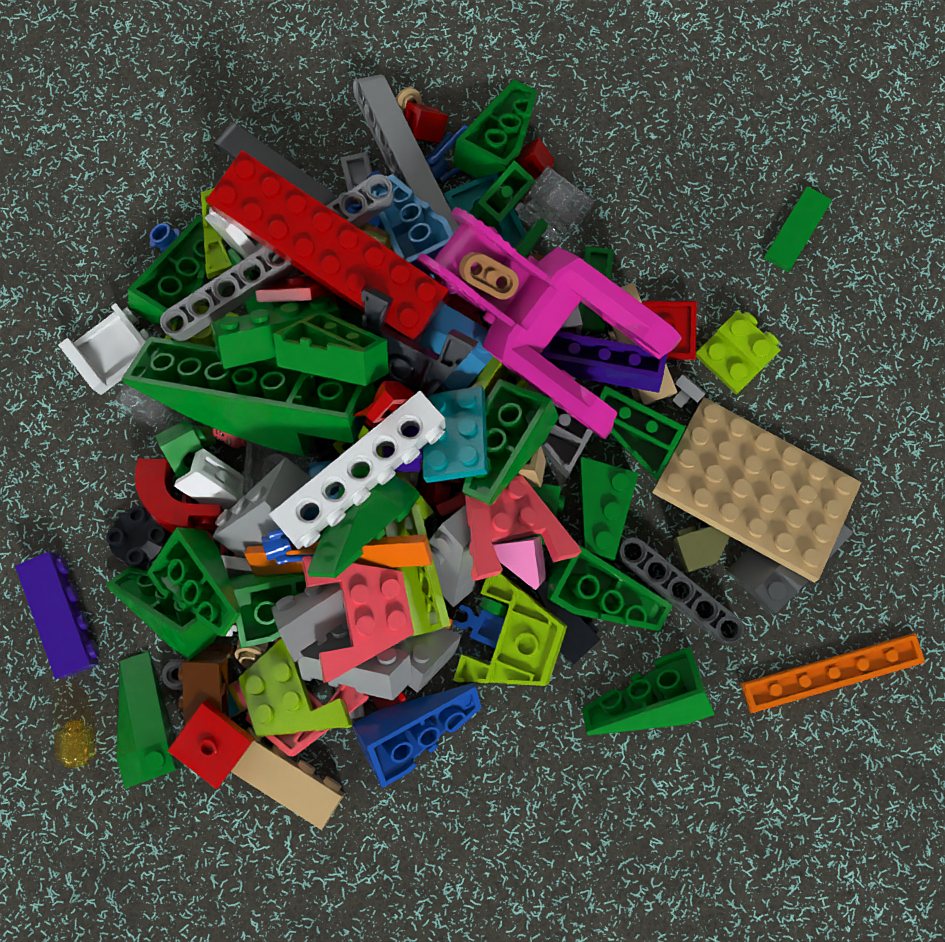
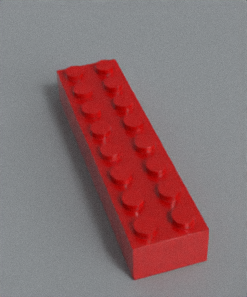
(325, 245)

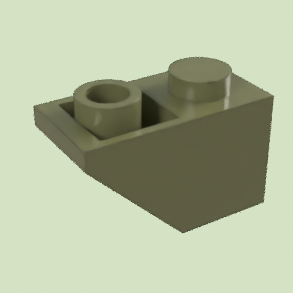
(699, 547)

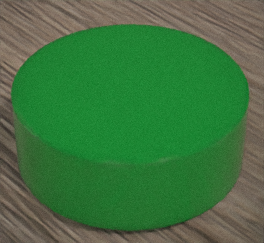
(493, 607)

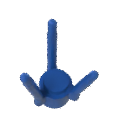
(436, 160)
(277, 544)

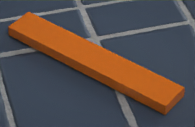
(382, 553)
(832, 673)

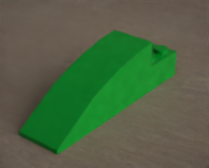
(250, 400)

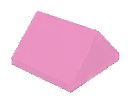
(523, 558)

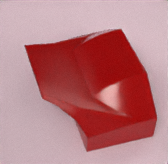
(387, 400)

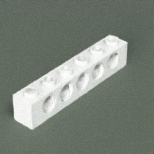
(415, 412)

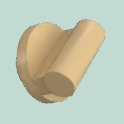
(408, 94)
(249, 655)

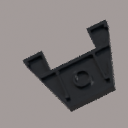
(407, 360)

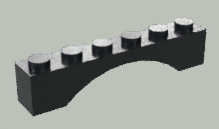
(579, 635)

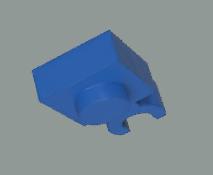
(485, 627)

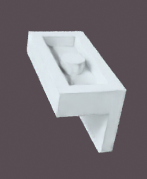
(212, 481)

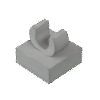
(688, 391)

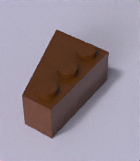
(206, 679)

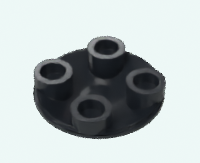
(136, 537)

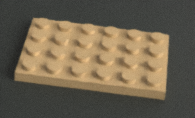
(758, 489)

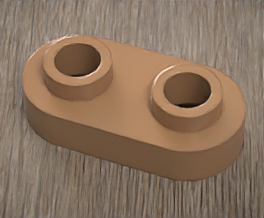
(486, 275)

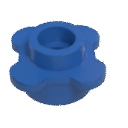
(162, 236)

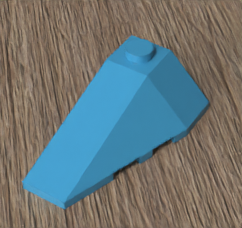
(413, 225)
(435, 338)

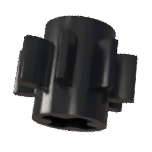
(325, 453)

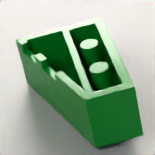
(332, 349)

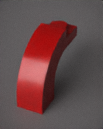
(154, 489)

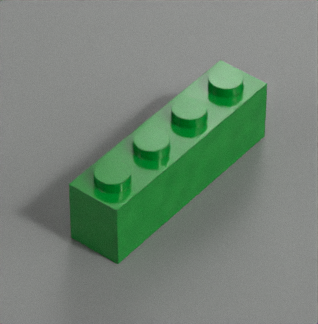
(251, 337)

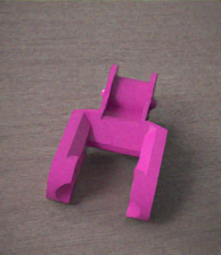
(540, 307)

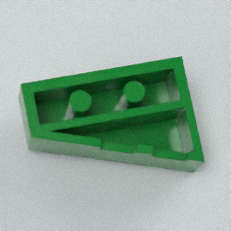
(643, 432)
(604, 505)

